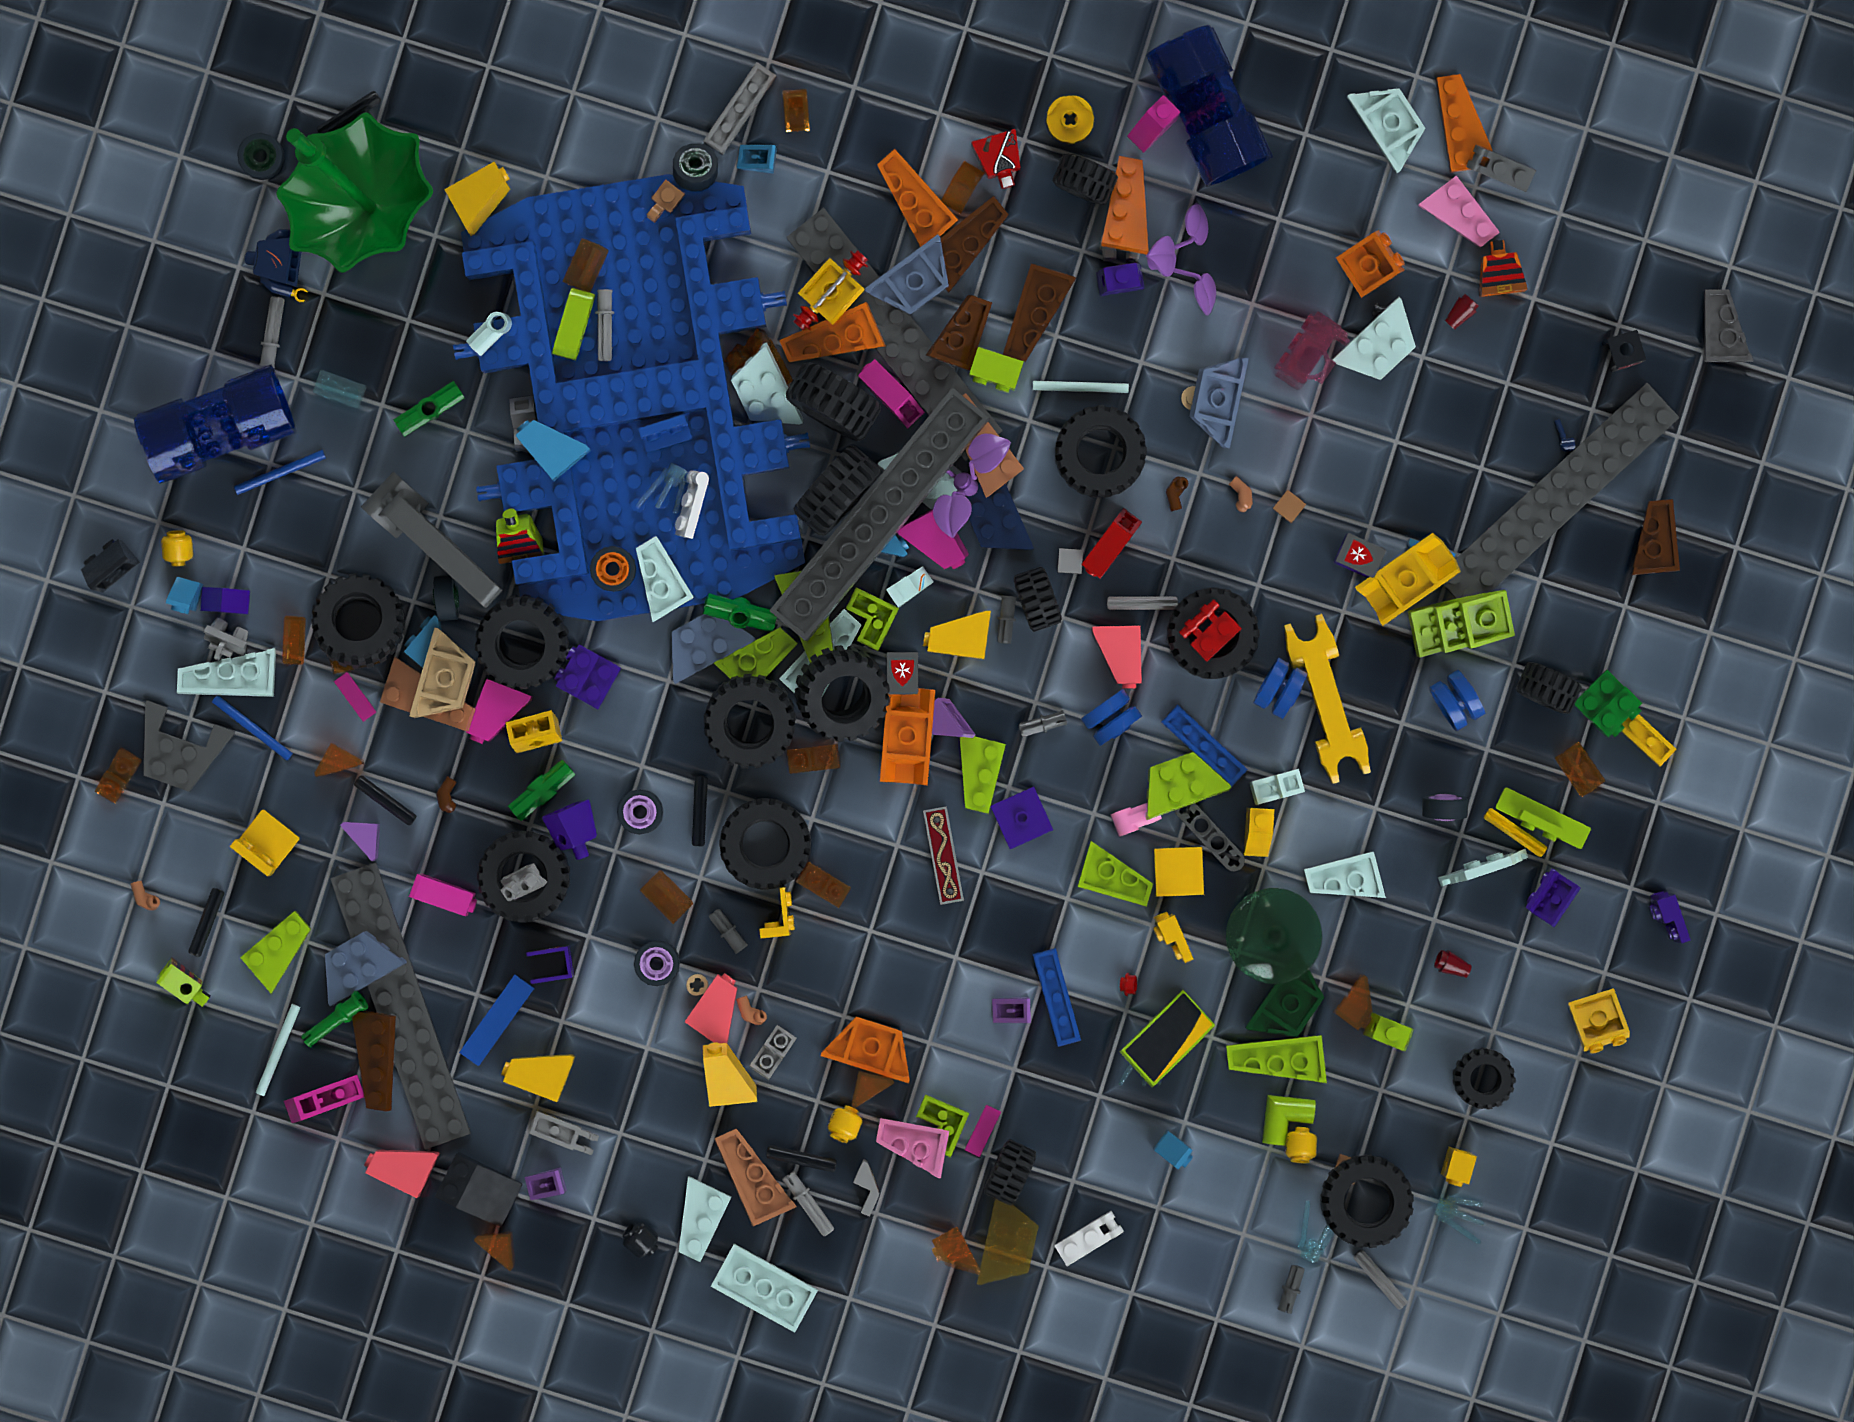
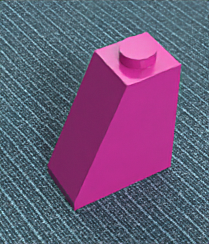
(1154, 124)
(891, 393)
(933, 542)
(495, 708)
(443, 895)

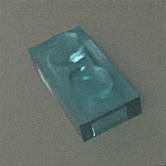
(339, 389)

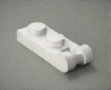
(691, 504)
(1088, 1238)

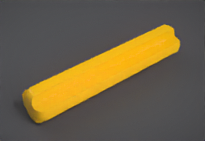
(1515, 832)

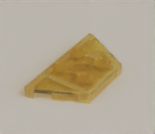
(1007, 1244)

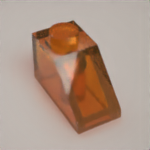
(1356, 1004)
(955, 1252)

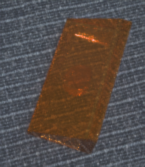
(585, 265)
(294, 640)
(1580, 769)
(666, 896)

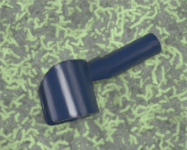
(1566, 444)

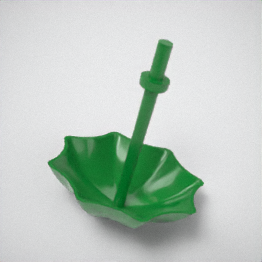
(353, 191)

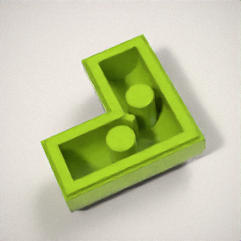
(878, 616)
(1280, 1112)
(945, 1117)

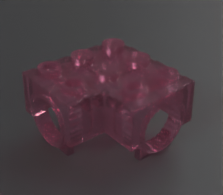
(1307, 350)

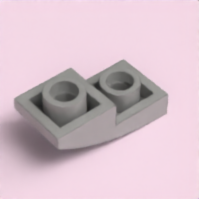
(772, 1052)

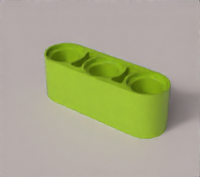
(573, 324)

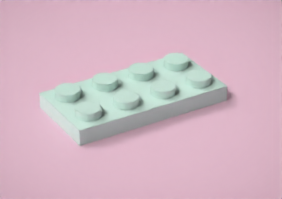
(764, 1288)

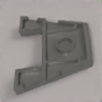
(175, 759)

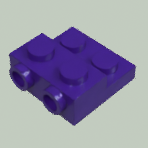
(587, 676)
(1667, 910)

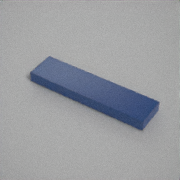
(1204, 745)
(1056, 997)
(496, 1020)

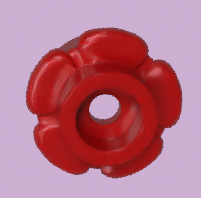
(1128, 984)

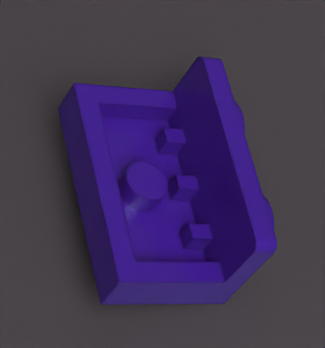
(1552, 897)

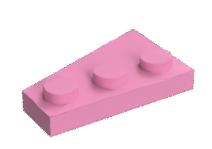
(1461, 212)
(916, 1143)

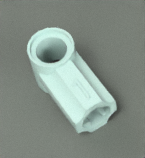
(487, 334)

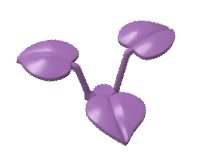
(1162, 257)
(955, 510)

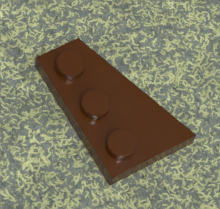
(962, 334)
(1658, 540)

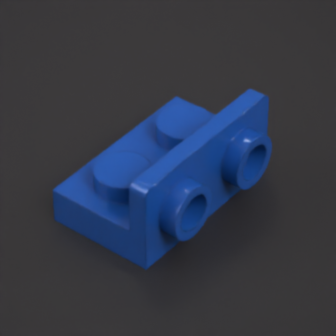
(665, 433)

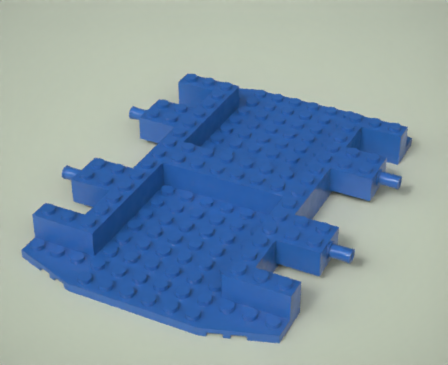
(661, 367)

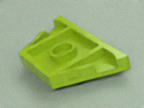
(1181, 784)

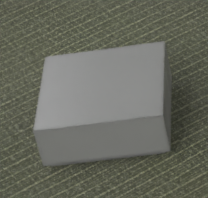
(1070, 561)

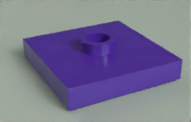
(1021, 818)

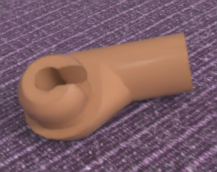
(1244, 494)
(142, 898)
(749, 1013)

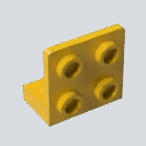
(265, 843)
(773, 929)

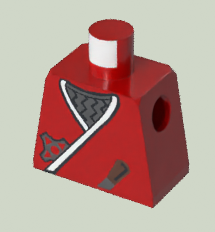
(999, 156)

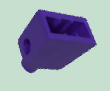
(1120, 279)
(572, 827)

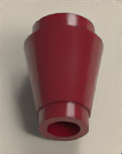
(1461, 311)
(1452, 964)

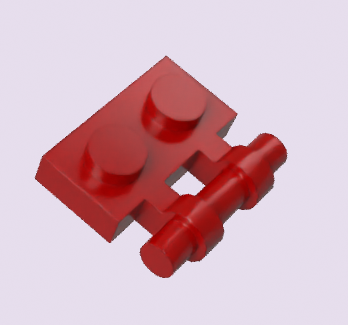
(1215, 636)

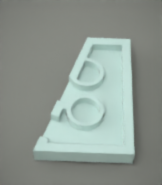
(661, 579)
(1347, 876)
(701, 1216)

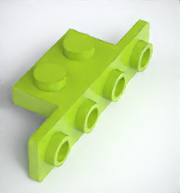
(1543, 818)

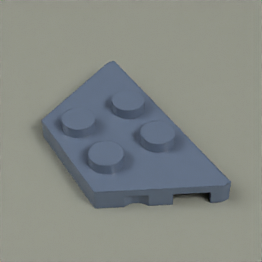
(913, 279)
(1218, 399)
(703, 643)
(357, 965)

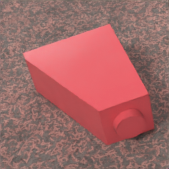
(1121, 652)
(715, 1010)
(402, 1168)

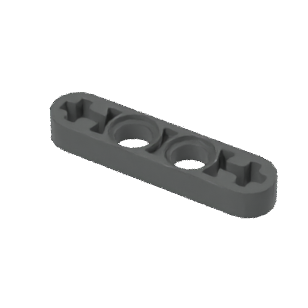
(1206, 837)

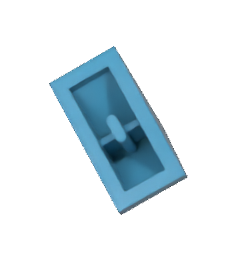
(757, 158)

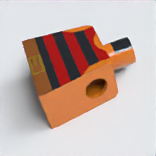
(1501, 272)

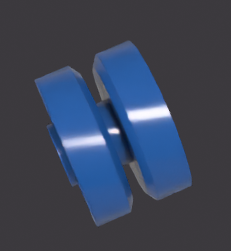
(1277, 686)
(1458, 699)
(1111, 717)

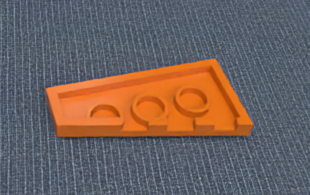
(1460, 123)
(918, 203)
(1126, 213)
(850, 333)

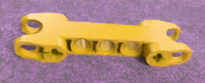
(1338, 740)

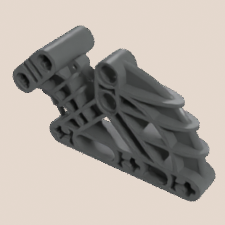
(399, 511)

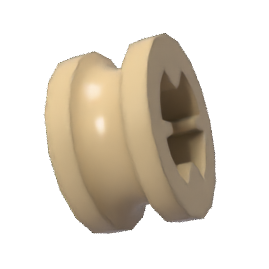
(702, 990)

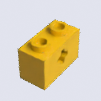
(533, 731)
(1458, 1166)

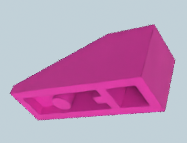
(324, 1099)

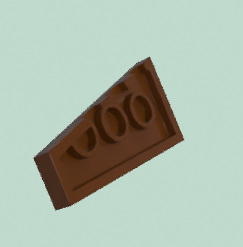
(969, 237)

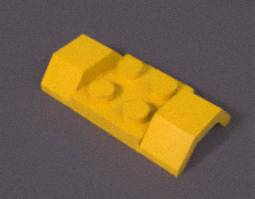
(1409, 578)

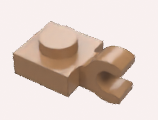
(666, 198)

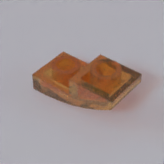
(740, 354)
(813, 759)
(118, 775)
(823, 884)

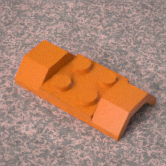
(908, 738)

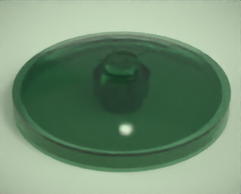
(1274, 936)

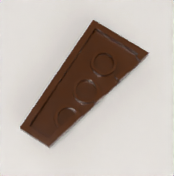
(1037, 305)
(375, 1052)

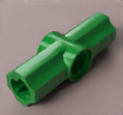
(415, 417)
(727, 609)
(541, 790)

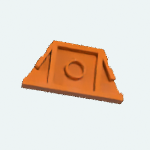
(871, 1048)

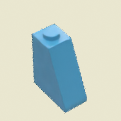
(551, 448)

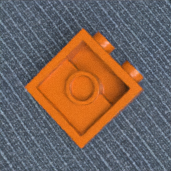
(1371, 263)

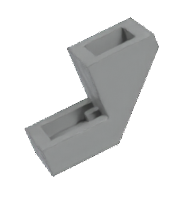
(521, 410)
(866, 1180)

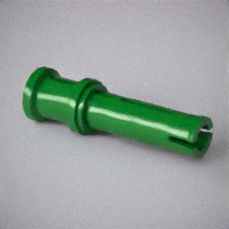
(343, 1013)

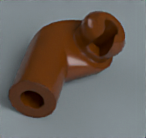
(1173, 492)
(443, 795)

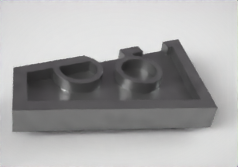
(1722, 329)

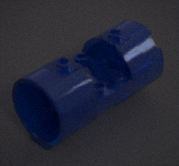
(1197, 79)
(240, 414)

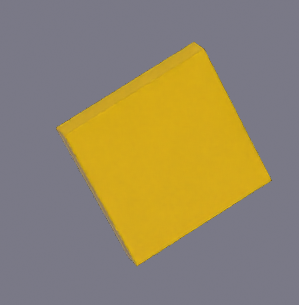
(1179, 871)

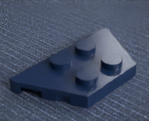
(998, 521)

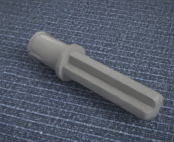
(604, 325)
(272, 332)
(808, 1203)

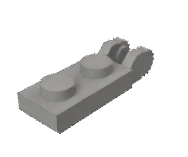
(560, 1132)

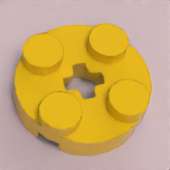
(1056, 121)

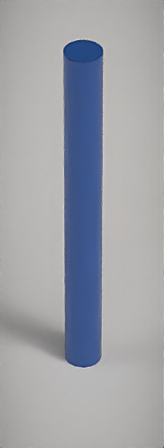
(279, 472)
(252, 727)

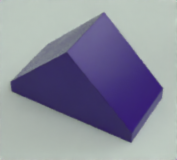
(225, 600)

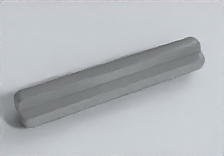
(1142, 603)
(1380, 1279)

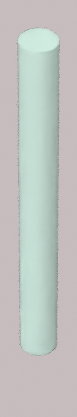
(1081, 386)
(278, 1049)

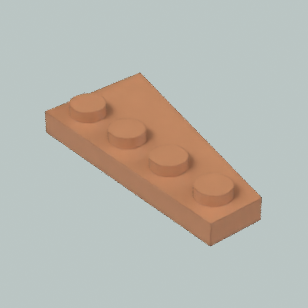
(1003, 472)
(401, 691)
(754, 1183)

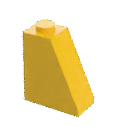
(478, 195)
(960, 637)
(1258, 831)
(539, 1074)
(726, 1077)

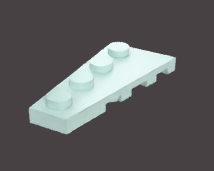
(843, 631)
(235, 676)

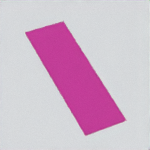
(355, 696)
(982, 1130)

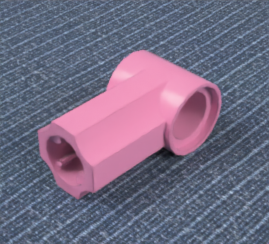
(1131, 819)

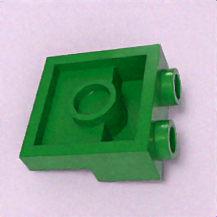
(1608, 704)

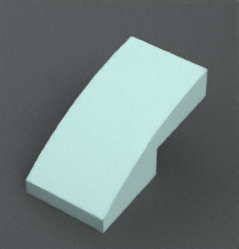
(1277, 786)

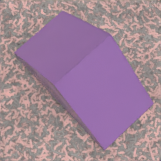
(948, 720)
(365, 836)
(1011, 1010)
(546, 1184)

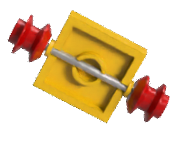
(831, 291)

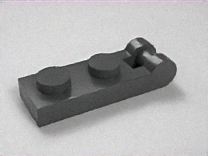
(1501, 168)

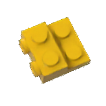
(1170, 931)
(1599, 1021)

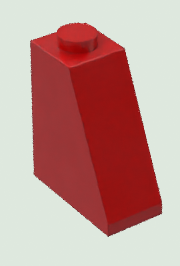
(1111, 543)

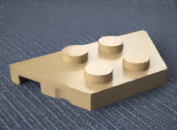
(443, 677)

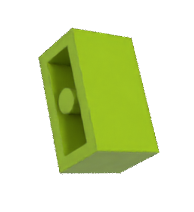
(995, 369)

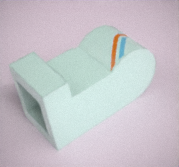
(909, 586)

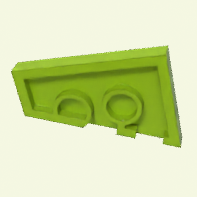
(759, 656)
(980, 771)
(1112, 877)
(276, 950)

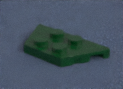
(1287, 1007)

